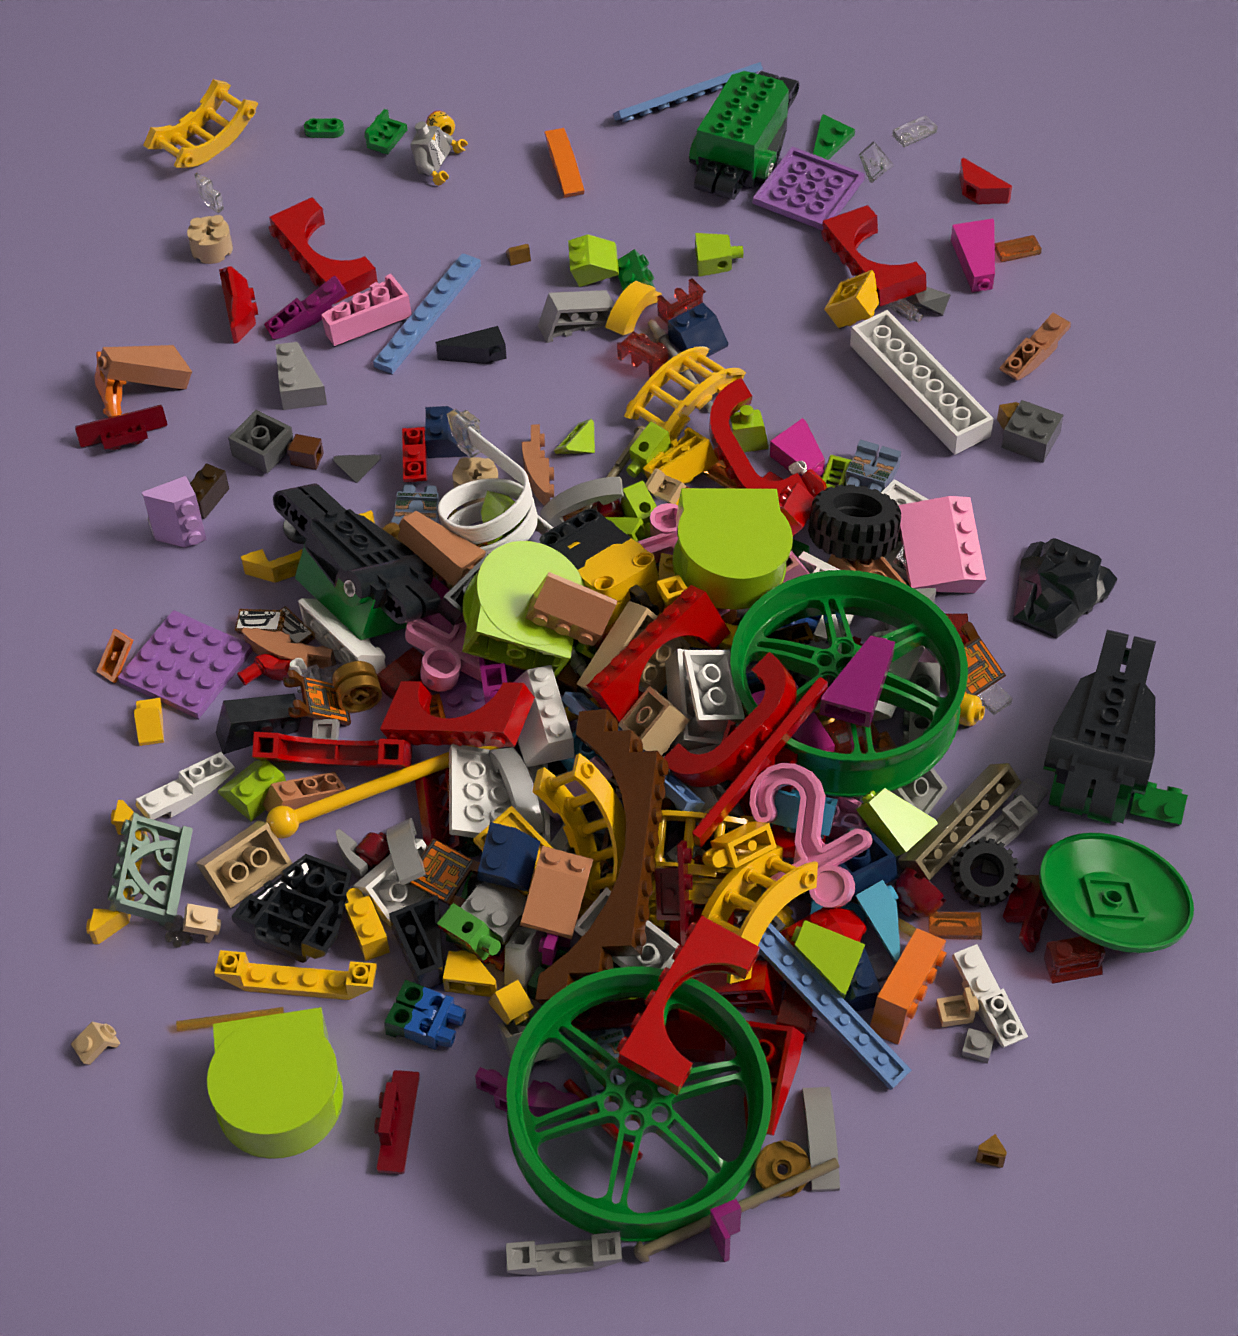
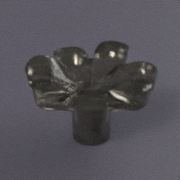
(175, 932)

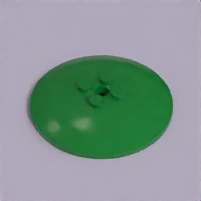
(1149, 895)

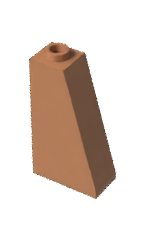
(146, 365)
(439, 547)

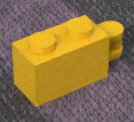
(740, 845)
(366, 925)

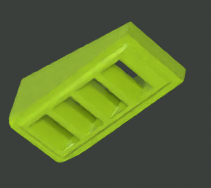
(839, 463)

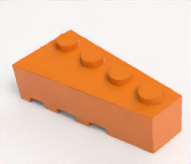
(907, 985)

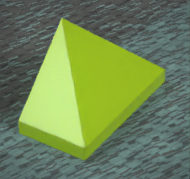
(578, 440)

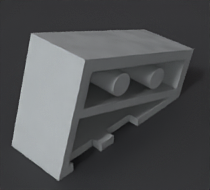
(574, 311)

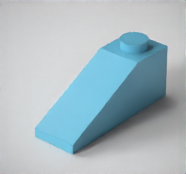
(882, 913)

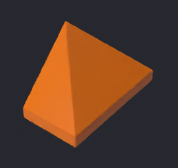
(114, 655)

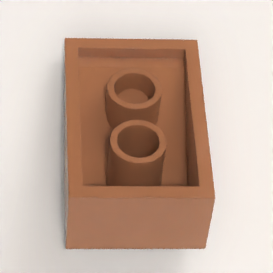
(556, 892)

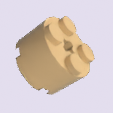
(209, 239)
(473, 469)

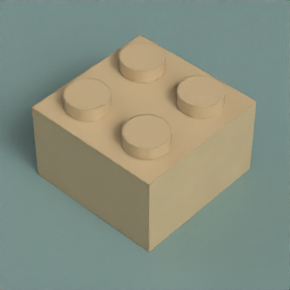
(654, 721)

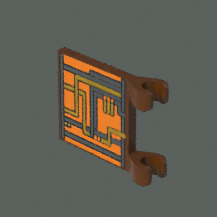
(982, 666)
(318, 699)
(445, 872)

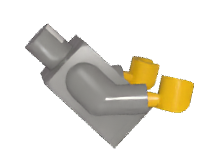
(431, 148)

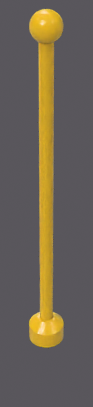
(285, 820)

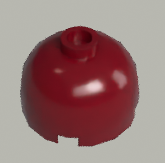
(917, 895)

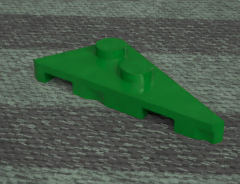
(831, 137)

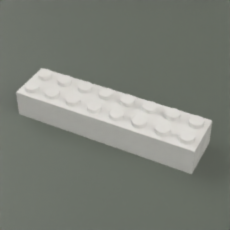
(921, 382)

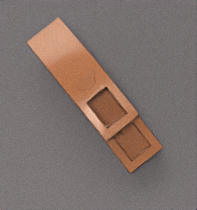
(1037, 349)
(538, 466)
(280, 646)

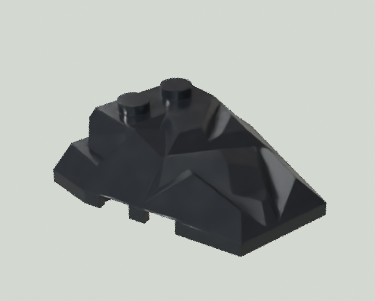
(1059, 586)
(299, 910)

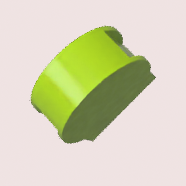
(731, 543)
(498, 606)
(275, 1082)

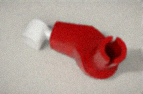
(810, 478)
(271, 667)

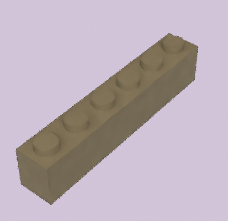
(961, 820)

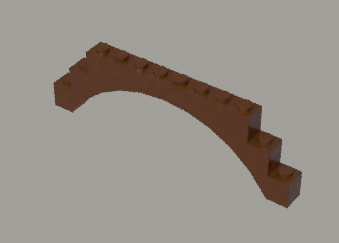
(622, 921)

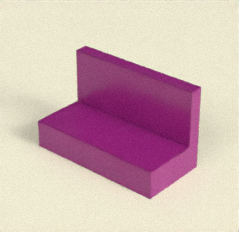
(724, 1222)

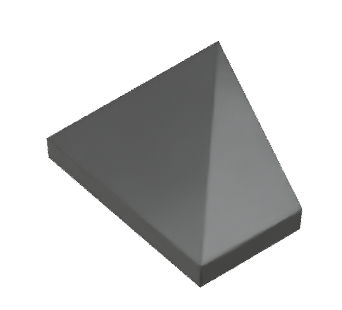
(930, 300)
(357, 465)

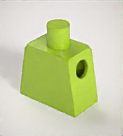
(715, 253)
(749, 429)
(648, 445)
(638, 503)

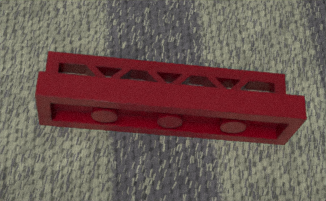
(431, 809)

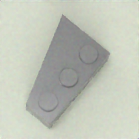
(297, 378)

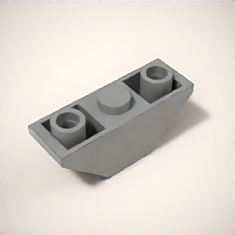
(522, 955)

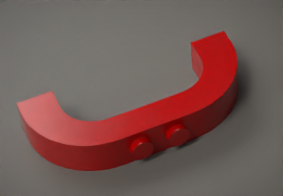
(727, 447)
(747, 738)

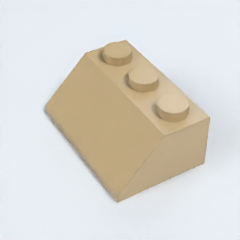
(244, 863)

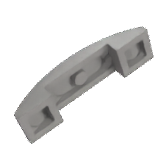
(581, 495)
(518, 785)
(1006, 827)
(404, 851)
(821, 1135)
(564, 1257)

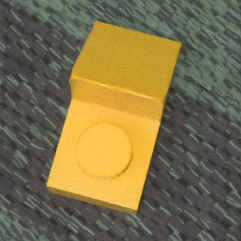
(149, 721)

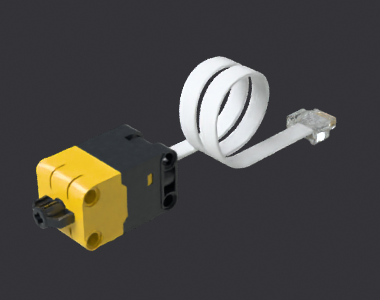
(596, 547)

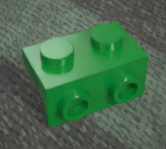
(384, 133)
(634, 268)
(1160, 804)

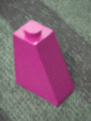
(797, 445)

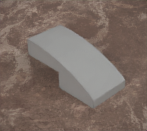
(347, 850)

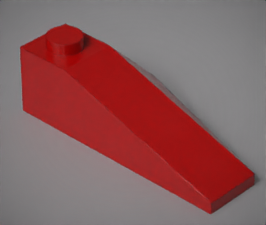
(782, 1052)

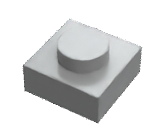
(326, 729)
(978, 1045)

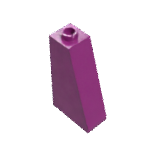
(859, 685)

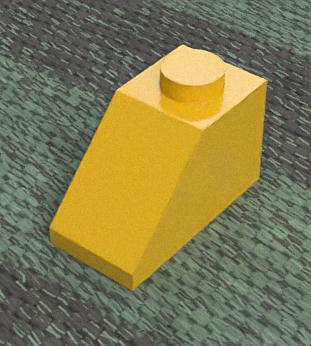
(467, 975)
(511, 1003)

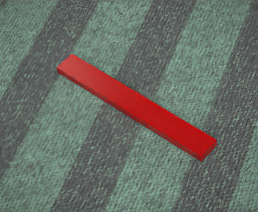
(759, 762)

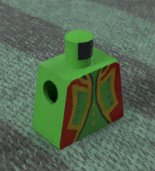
(478, 941)

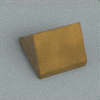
(518, 254)
(1005, 413)
(991, 1152)

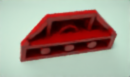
(238, 302)
(835, 919)

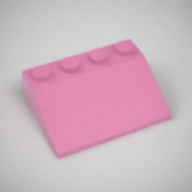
(942, 545)

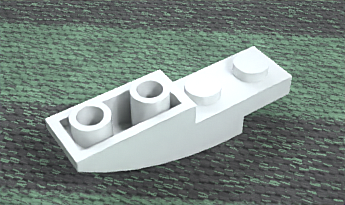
(191, 787)
(993, 1003)

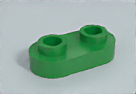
(324, 128)

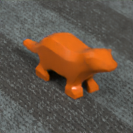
(110, 391)

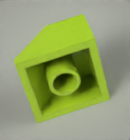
(592, 259)
(249, 788)

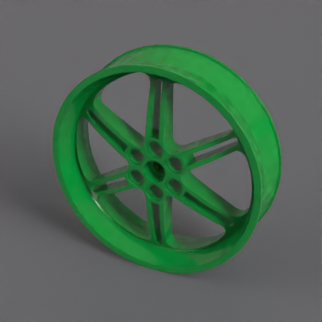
(878, 598)
(601, 1214)

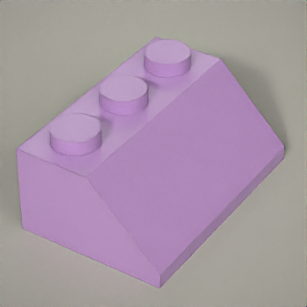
(174, 513)

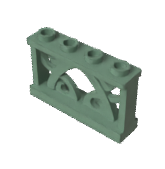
(176, 849)

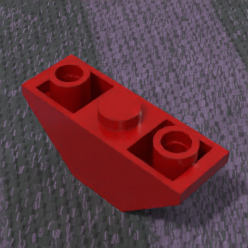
(982, 185)
(414, 455)

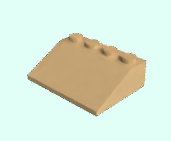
(626, 628)

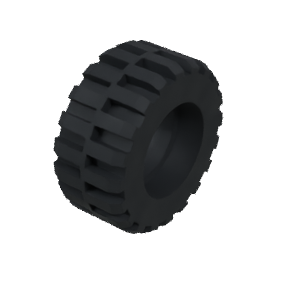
(854, 522)

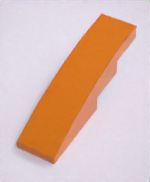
(564, 162)

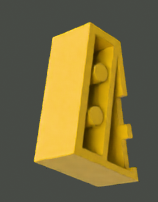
(684, 458)

